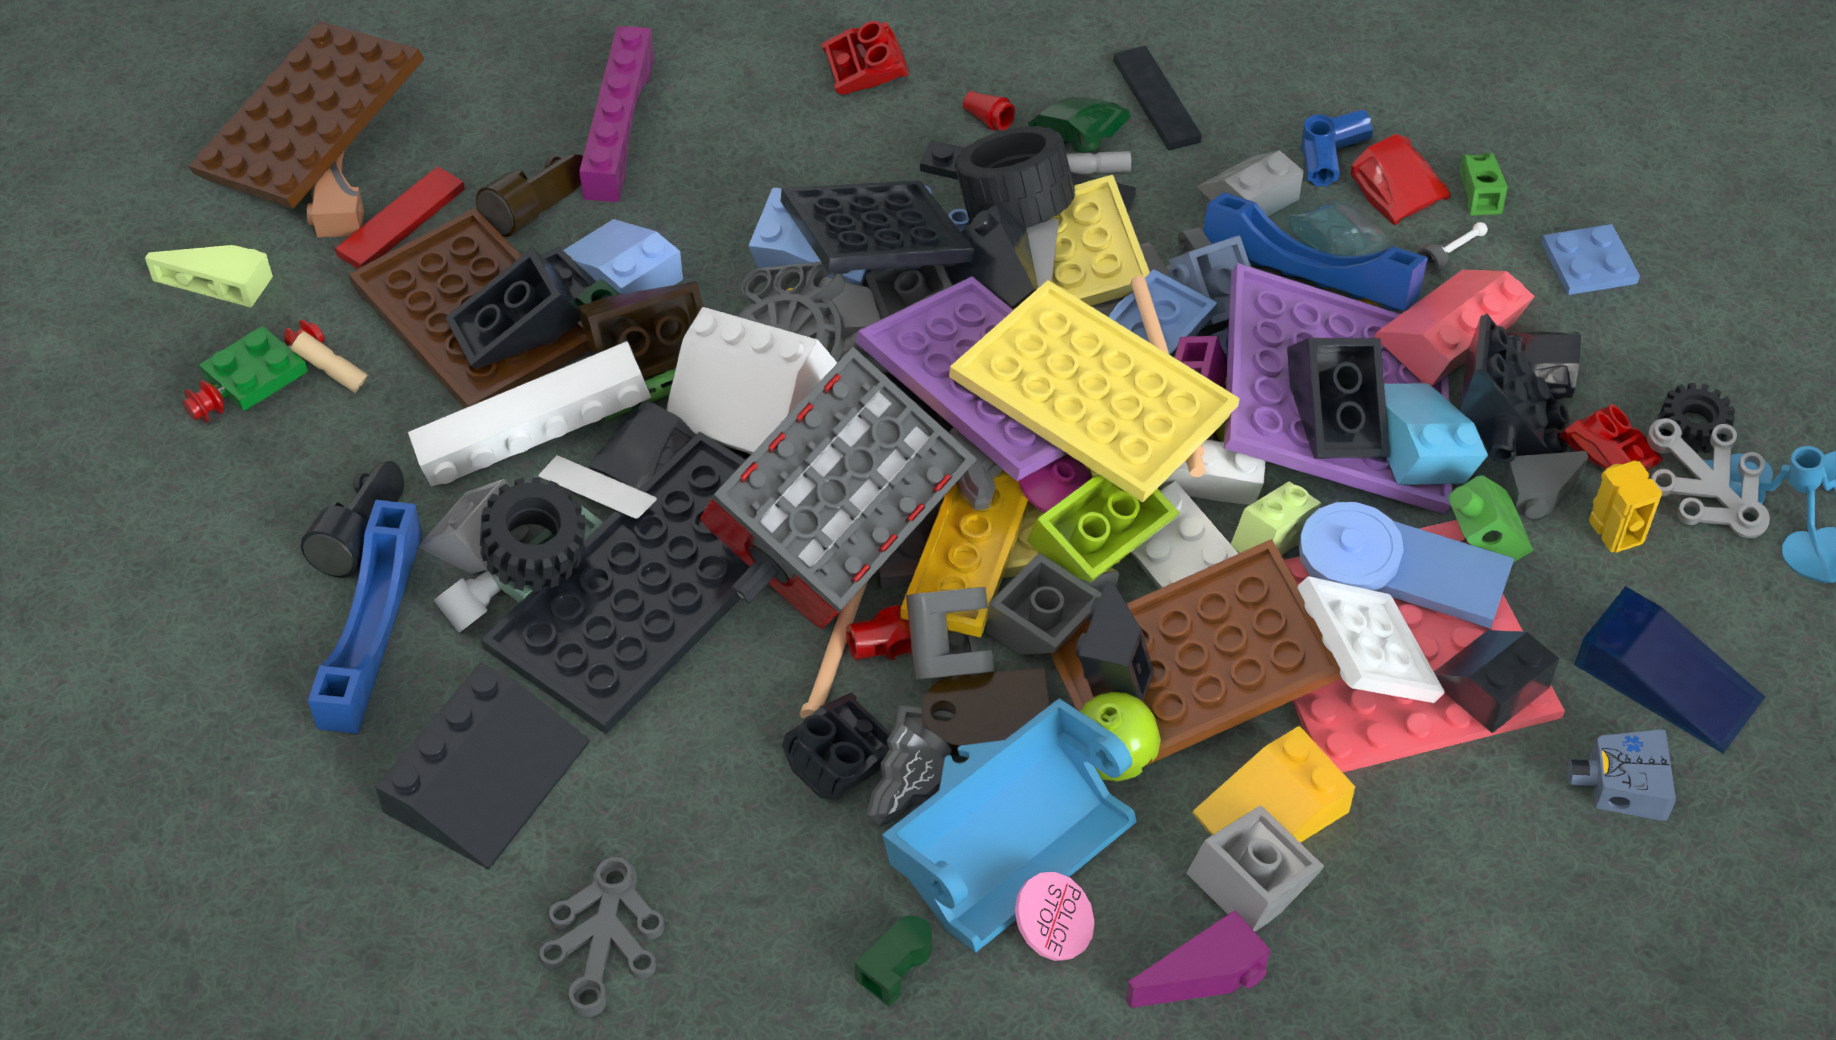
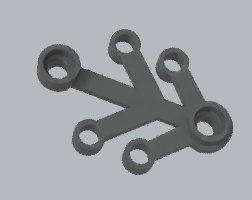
(601, 930)

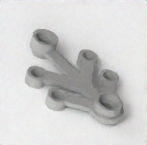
(1711, 482)

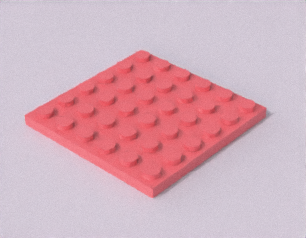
(1373, 728)

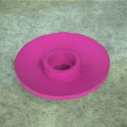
(1054, 482)

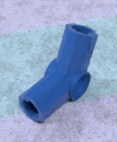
(1325, 135)

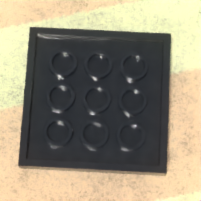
(876, 226)

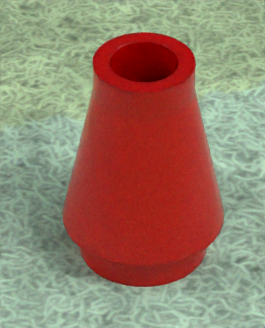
(991, 110)

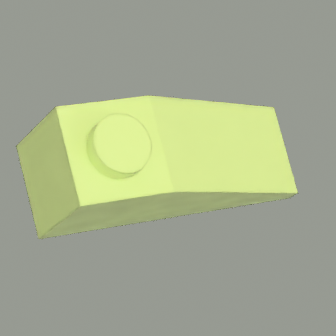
(216, 271)

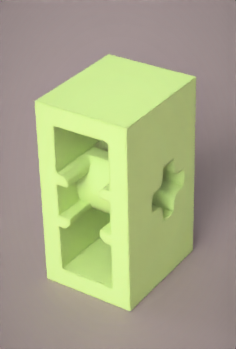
(1275, 517)

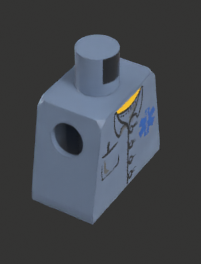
(1628, 774)

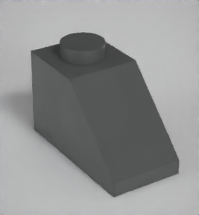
(1542, 481)

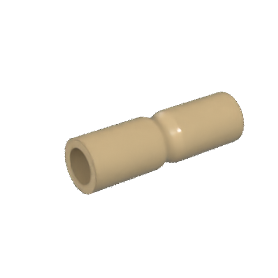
(332, 364)

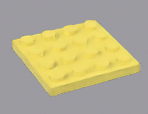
(1097, 245)

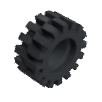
(1700, 402)

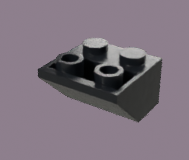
(1114, 648)

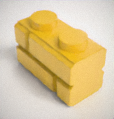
(1625, 506)

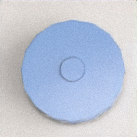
(1351, 545)

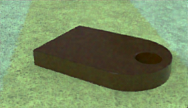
(985, 705)

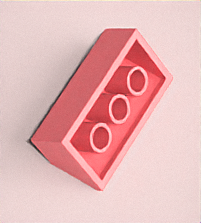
(1439, 328)

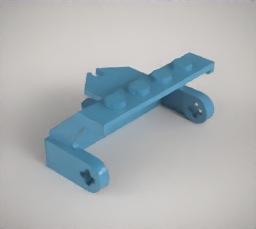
(1009, 816)

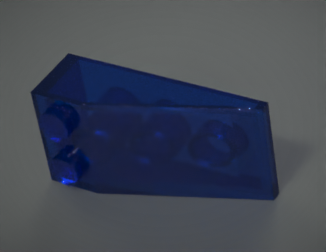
(1667, 670)

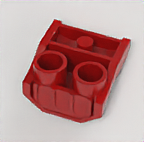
(865, 57)
(1397, 179)
(1606, 436)

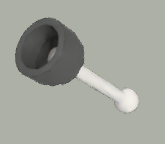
(1441, 254)

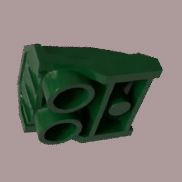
(1083, 121)

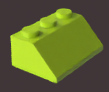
(1098, 527)

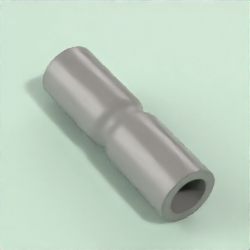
(1100, 162)

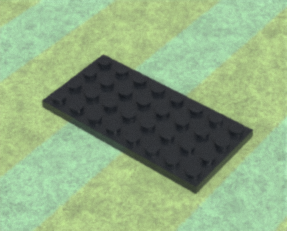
(633, 600)

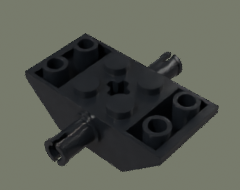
(1507, 397)

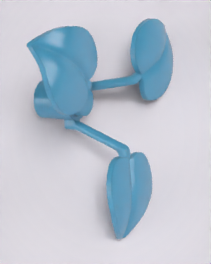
(1810, 552)

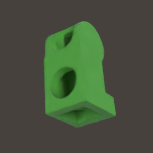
(1483, 184)

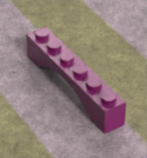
(608, 140)

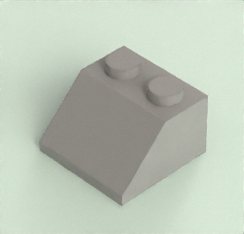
(1265, 179)
(458, 532)
(1254, 868)

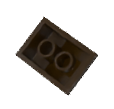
(648, 319)

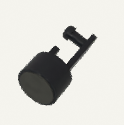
(337, 534)

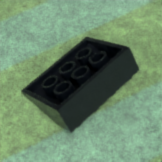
(481, 766)

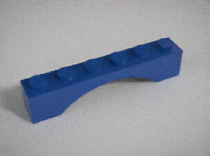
(1385, 277)
(349, 673)

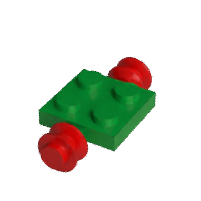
(248, 371)

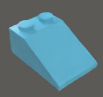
(1429, 437)

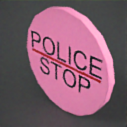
(1054, 916)

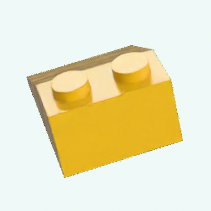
(1289, 781)

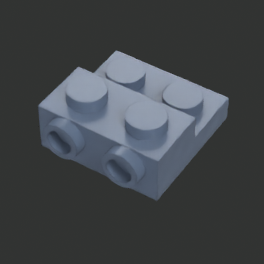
(1209, 272)

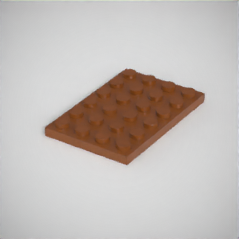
(1219, 648)

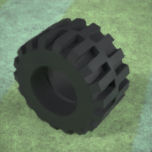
(536, 505)

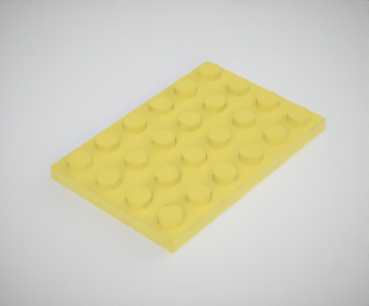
(1094, 389)

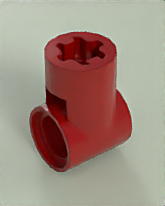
(880, 636)

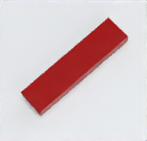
(400, 218)

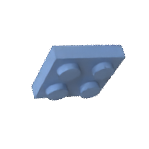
(1590, 259)

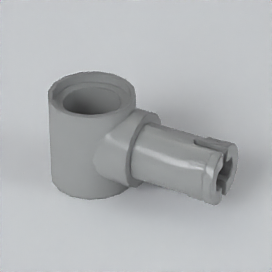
(467, 600)

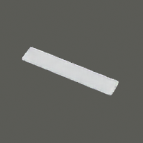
(597, 487)

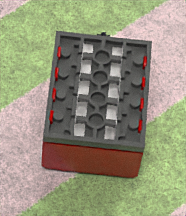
(834, 490)

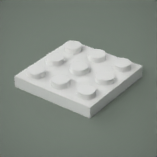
(1370, 640)

